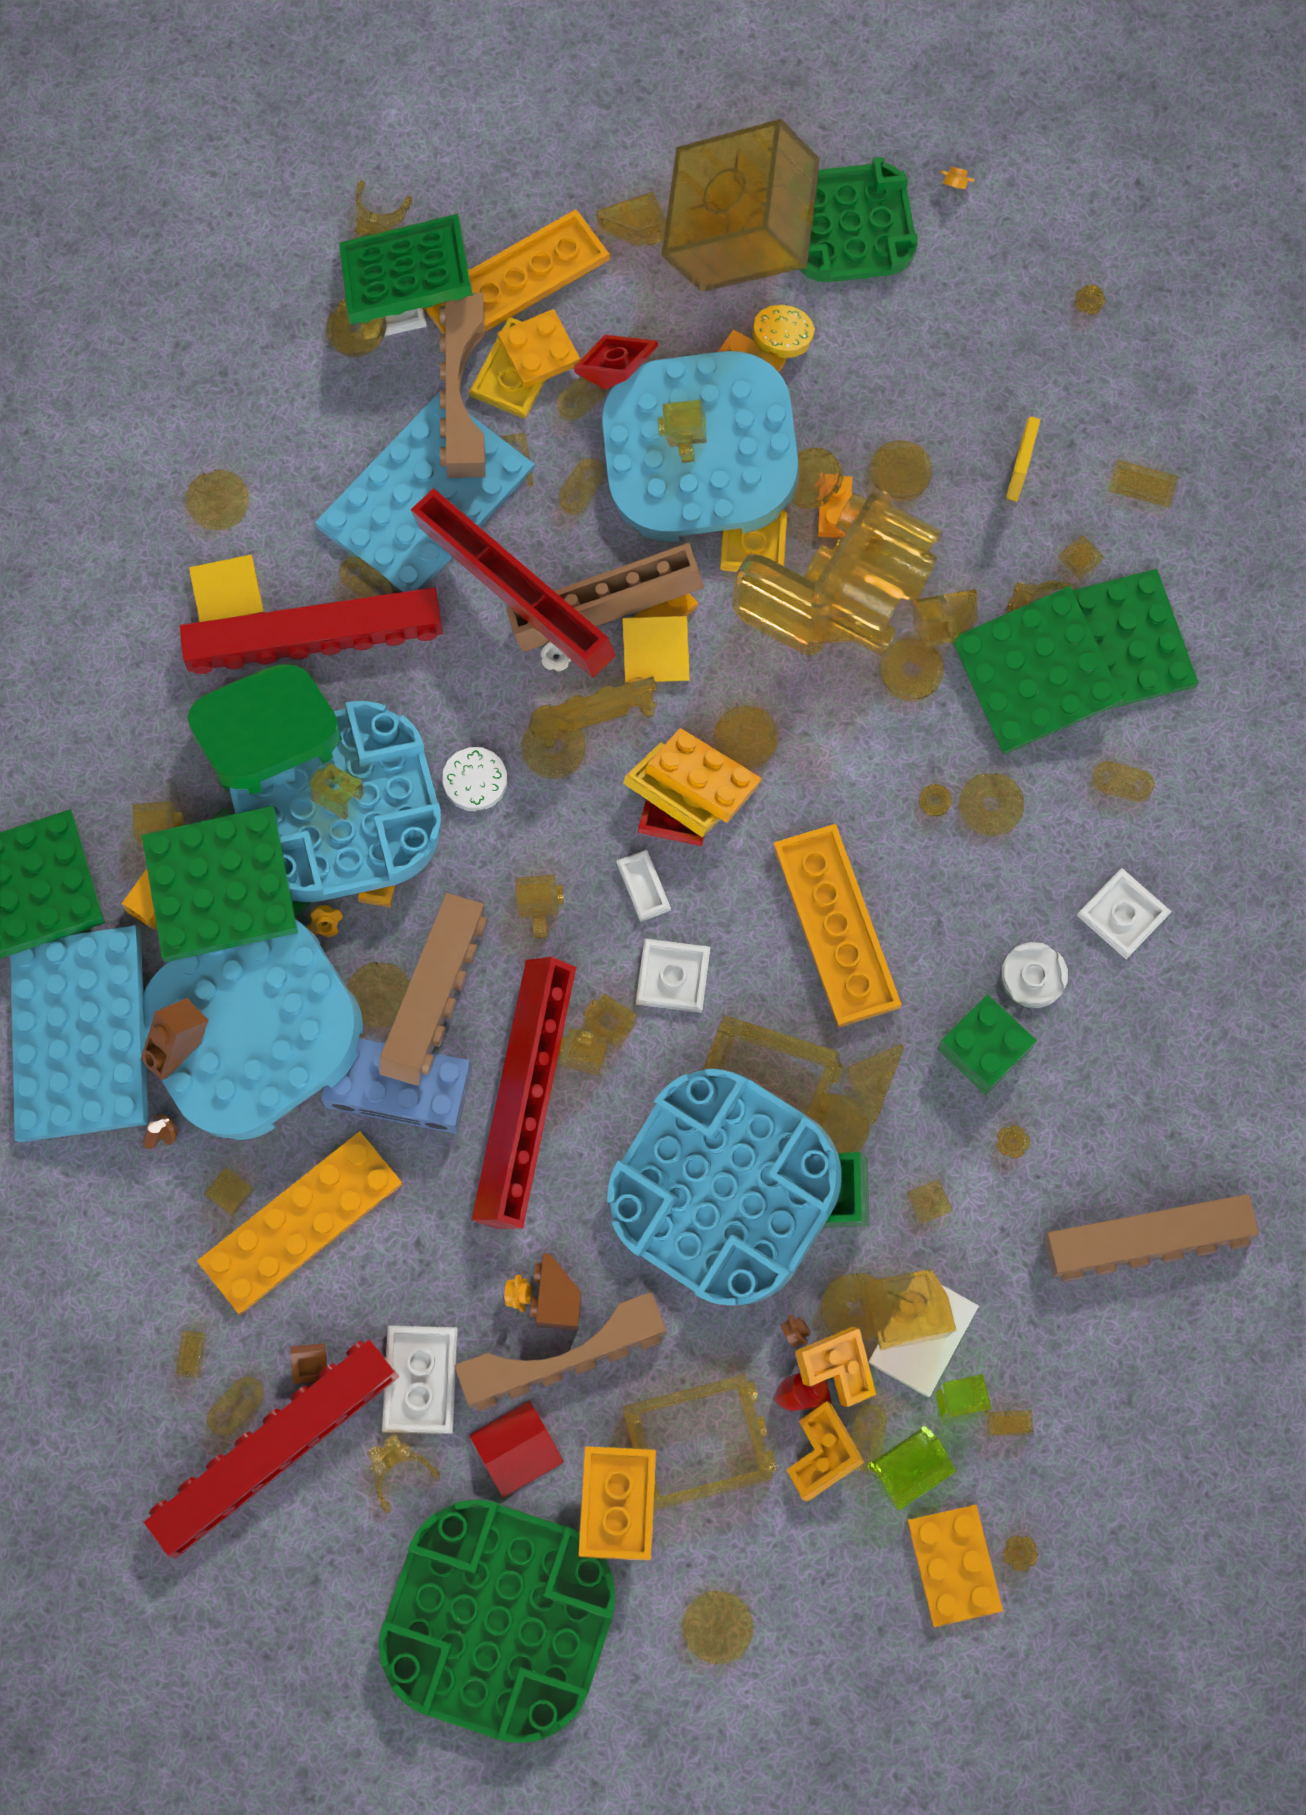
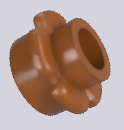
(796, 1331)

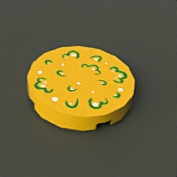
(783, 331)

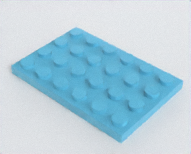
(375, 514)
(79, 1035)

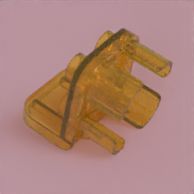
(847, 588)

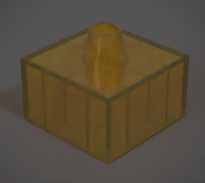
(741, 206)

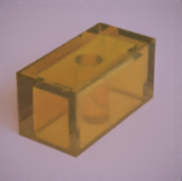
(191, 1354)
(1009, 1423)

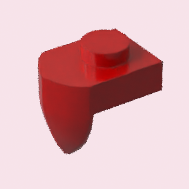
(796, 1396)

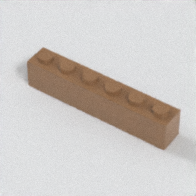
(622, 591)
(432, 990)
(1151, 1236)

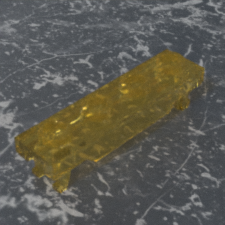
(594, 709)

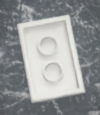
(923, 1363)
(426, 1387)

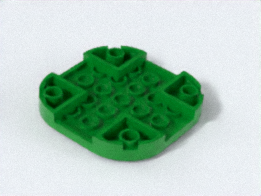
(496, 1622)

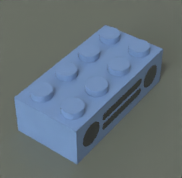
(431, 1105)

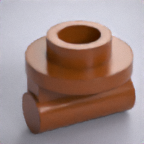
(160, 1128)

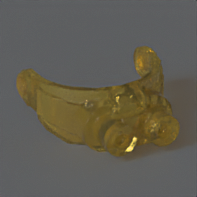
(375, 223)
(1026, 593)
(390, 1455)

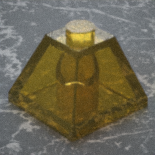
(909, 1309)

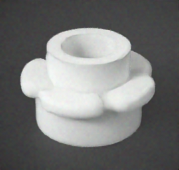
(549, 662)

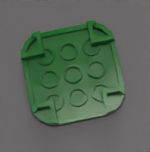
(860, 223)
(263, 726)

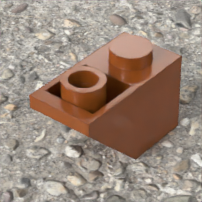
(173, 1037)
(558, 1297)

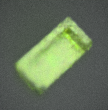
(963, 1399)
(911, 1468)

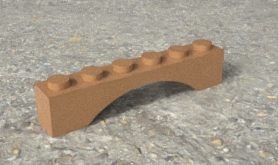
(465, 442)
(492, 1377)

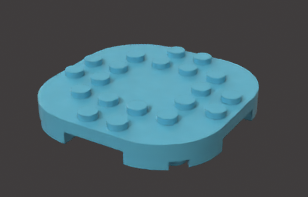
(737, 476)
(386, 832)
(272, 1034)
(725, 1187)

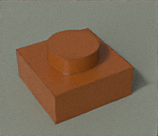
(307, 1362)

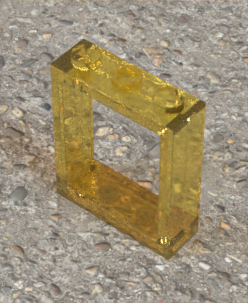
(733, 1028)
(755, 1425)

